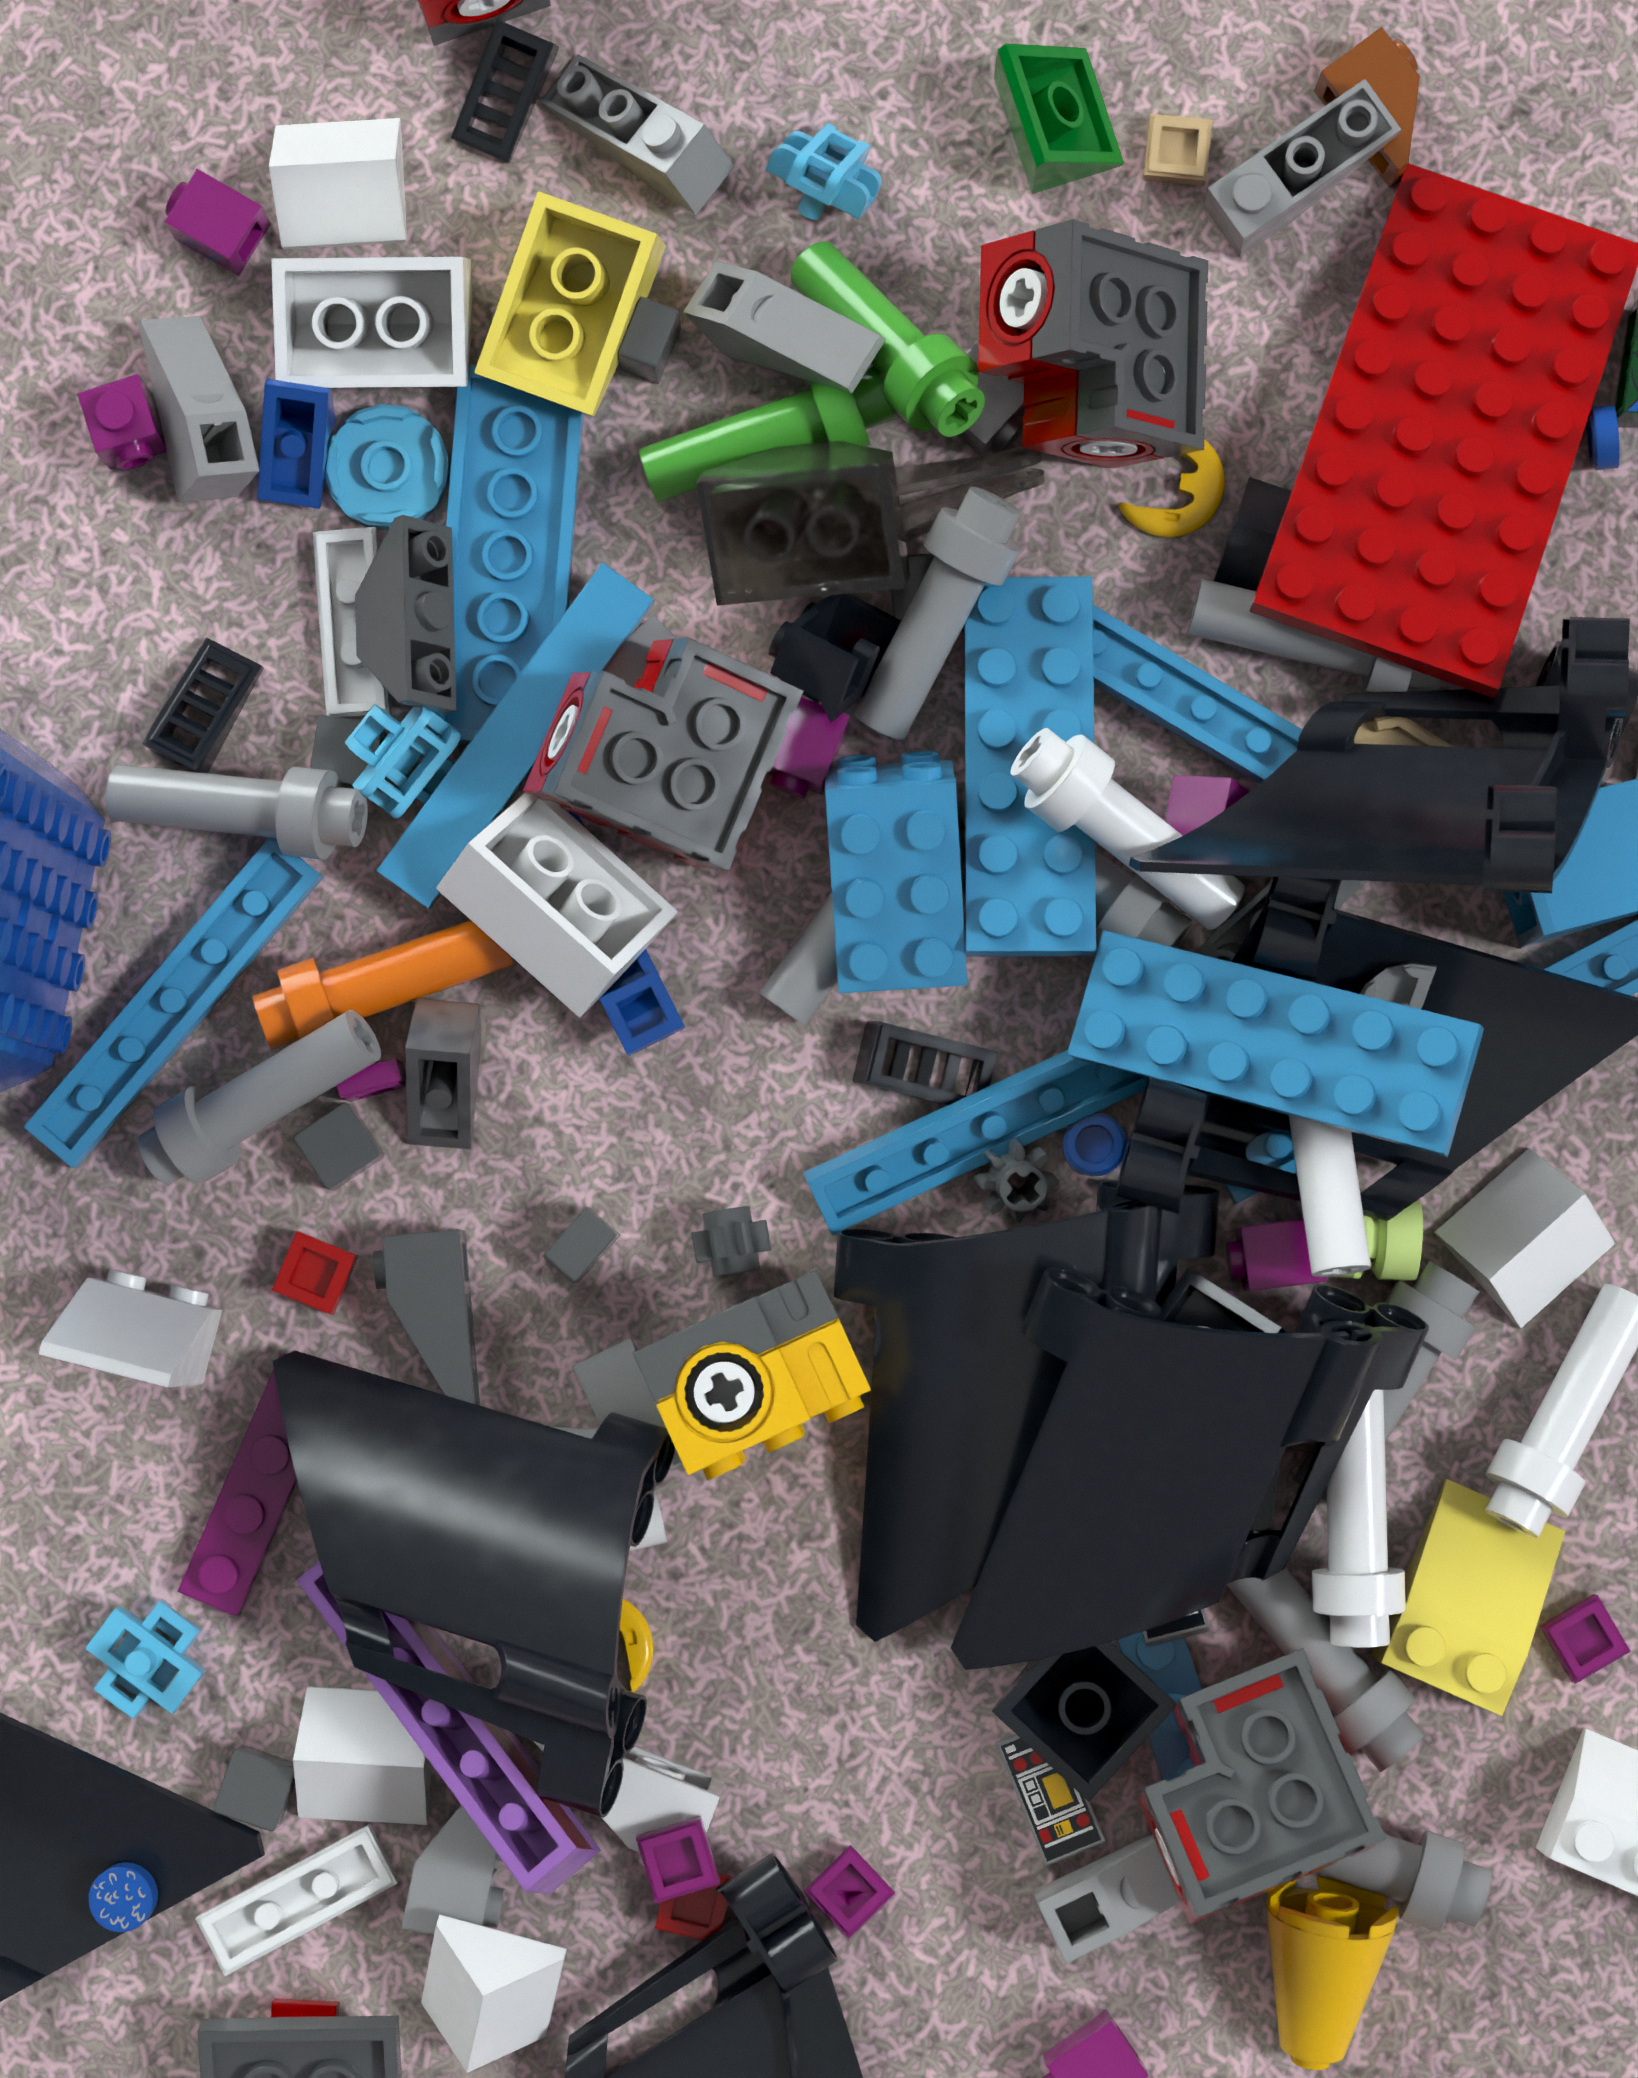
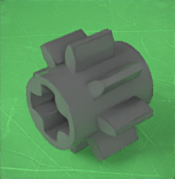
(1001, 1168)
(731, 1241)

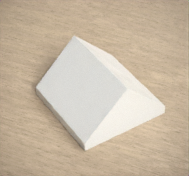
(339, 183)
(1526, 1236)
(358, 1761)
(489, 1989)

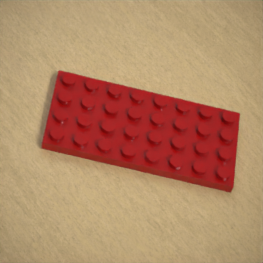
(1448, 431)

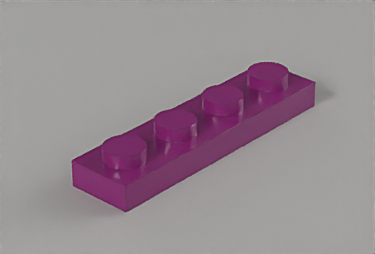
(244, 1512)

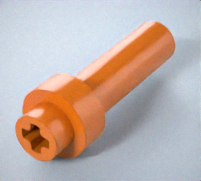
(375, 981)

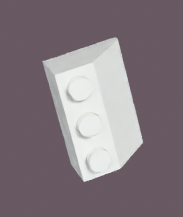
(372, 321)
(556, 900)
(1597, 1813)

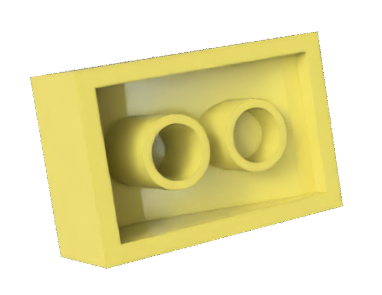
(568, 303)
(1471, 1600)

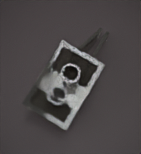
(833, 516)

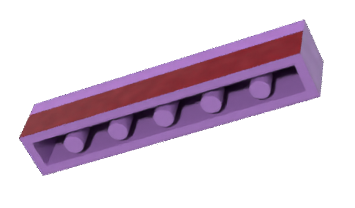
(475, 1759)

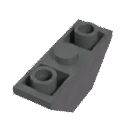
(409, 615)

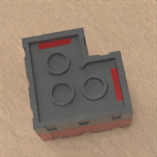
(1100, 339)
(672, 756)
(1265, 1790)

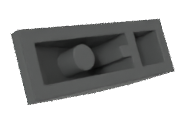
(432, 1299)

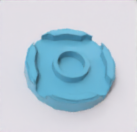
(401, 480)

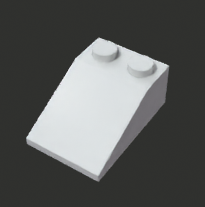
(136, 1331)
(659, 1794)

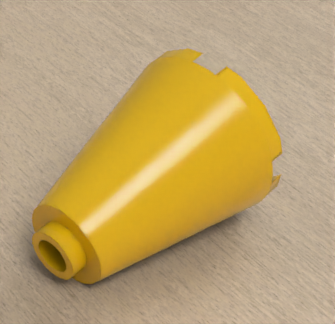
(1324, 1964)

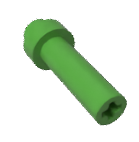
(926, 377)
(798, 419)

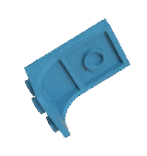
(895, 873)

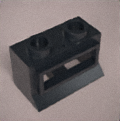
(833, 650)

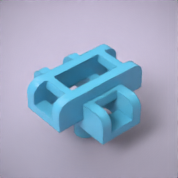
(826, 171)
(399, 754)
(142, 1655)

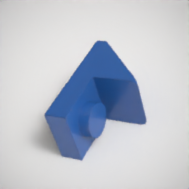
(294, 443)

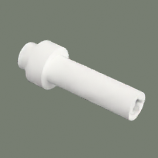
(1074, 786)
(1330, 1198)
(1538, 1473)
(1358, 1584)

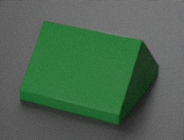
(1055, 113)

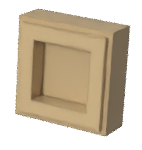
(1177, 149)

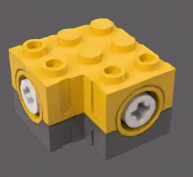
(753, 1376)

